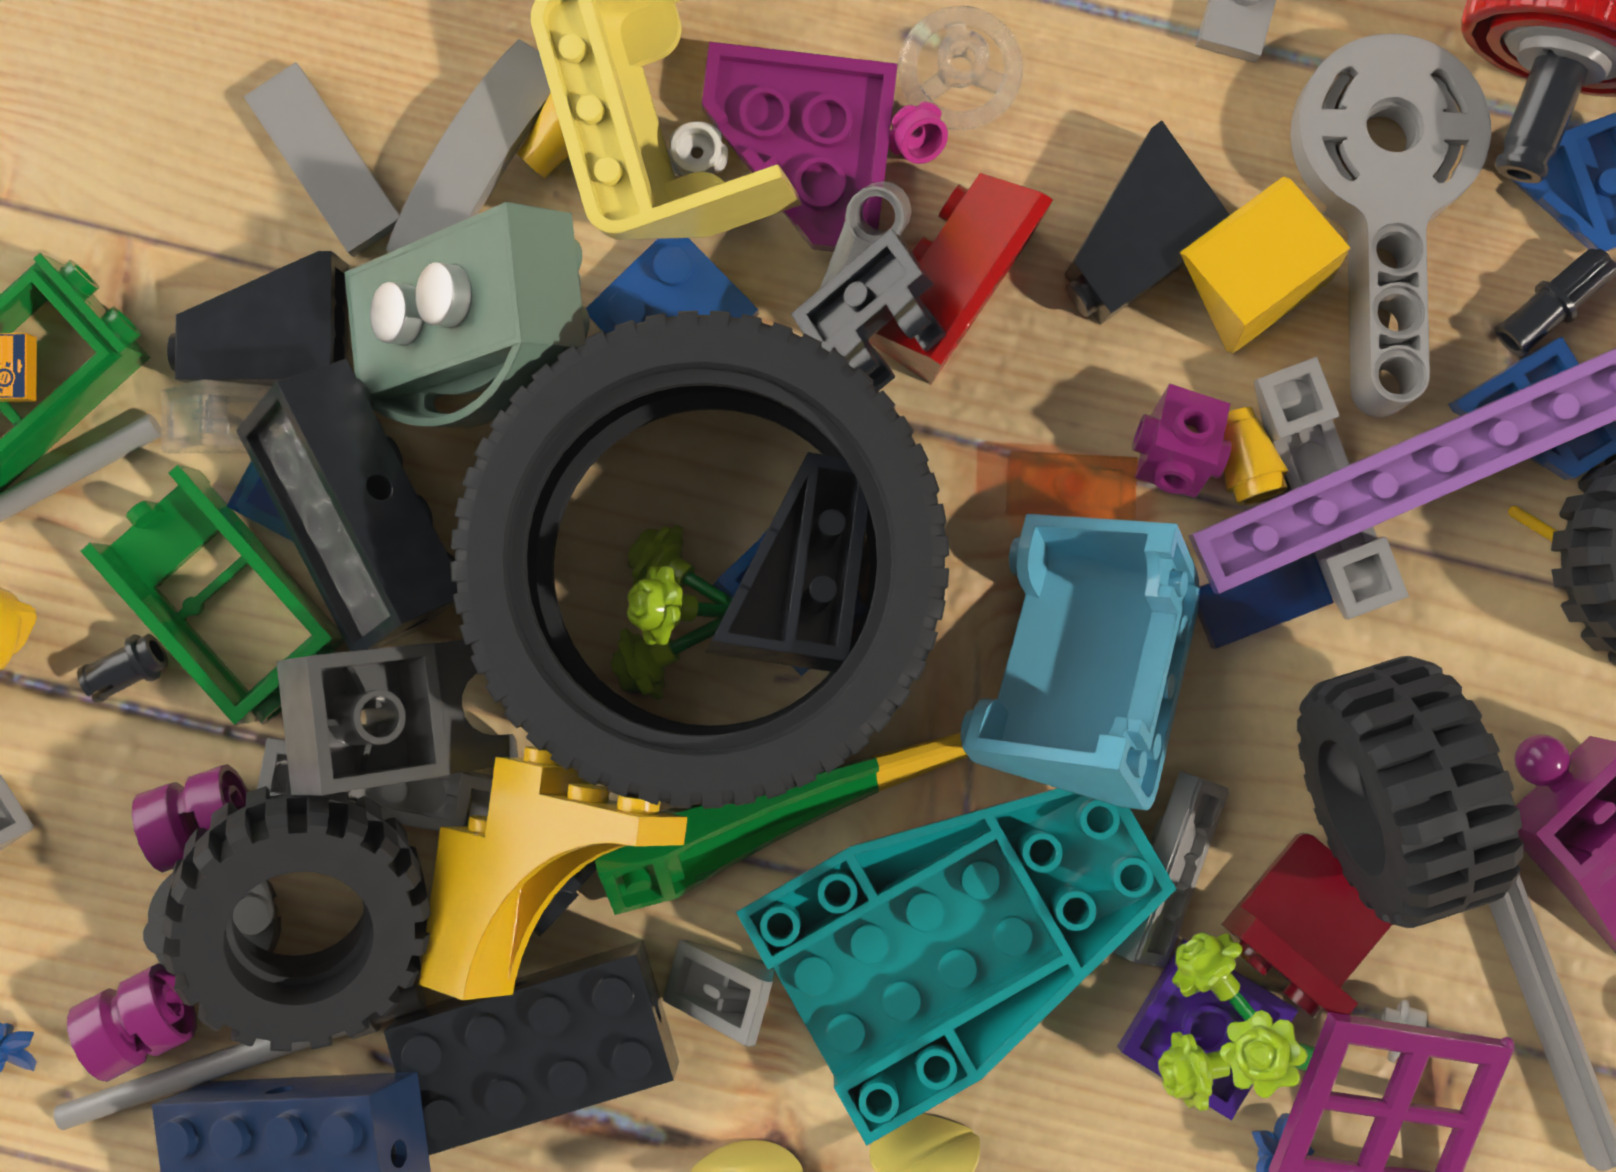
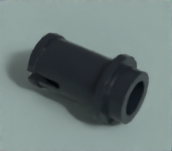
(136, 661)

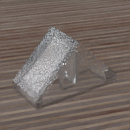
(206, 415)

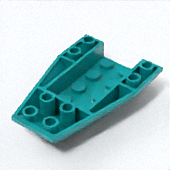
(952, 942)

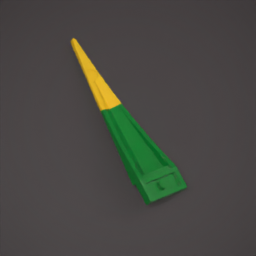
(726, 835)

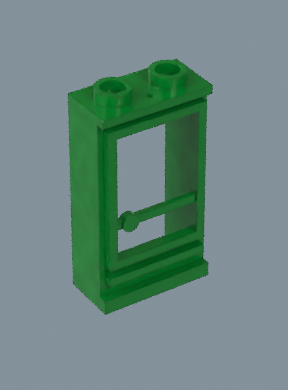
(106, 332)
(164, 540)

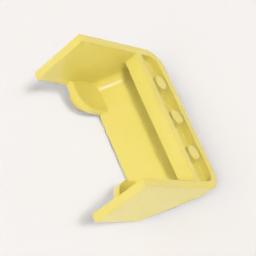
(613, 134)

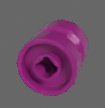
(171, 813)
(127, 1024)

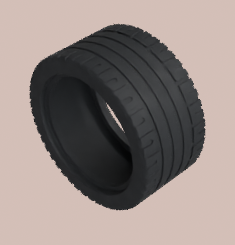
(545, 450)

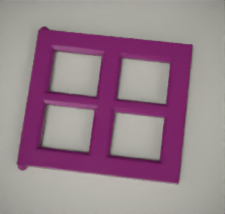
(1415, 1048)

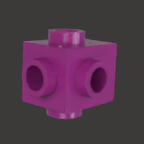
(1182, 441)

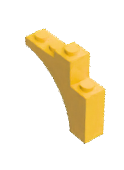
(510, 865)

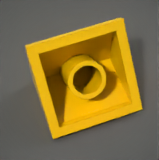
(1263, 262)

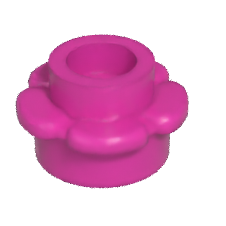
(923, 143)

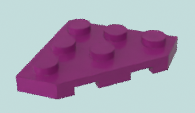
(812, 117)

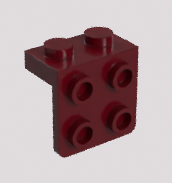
(1306, 926)

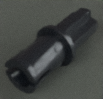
(1556, 301)

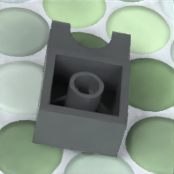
(411, 712)

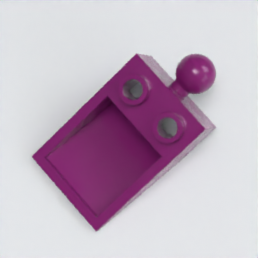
(1573, 822)

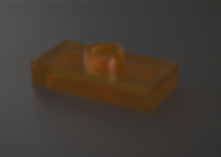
(1071, 485)

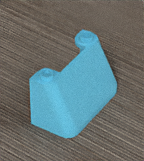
(1091, 658)

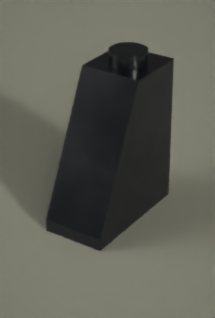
(1142, 228)
(266, 326)

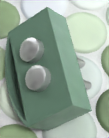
(467, 314)

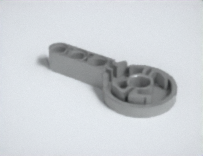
(1392, 190)

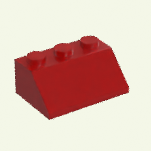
(966, 264)

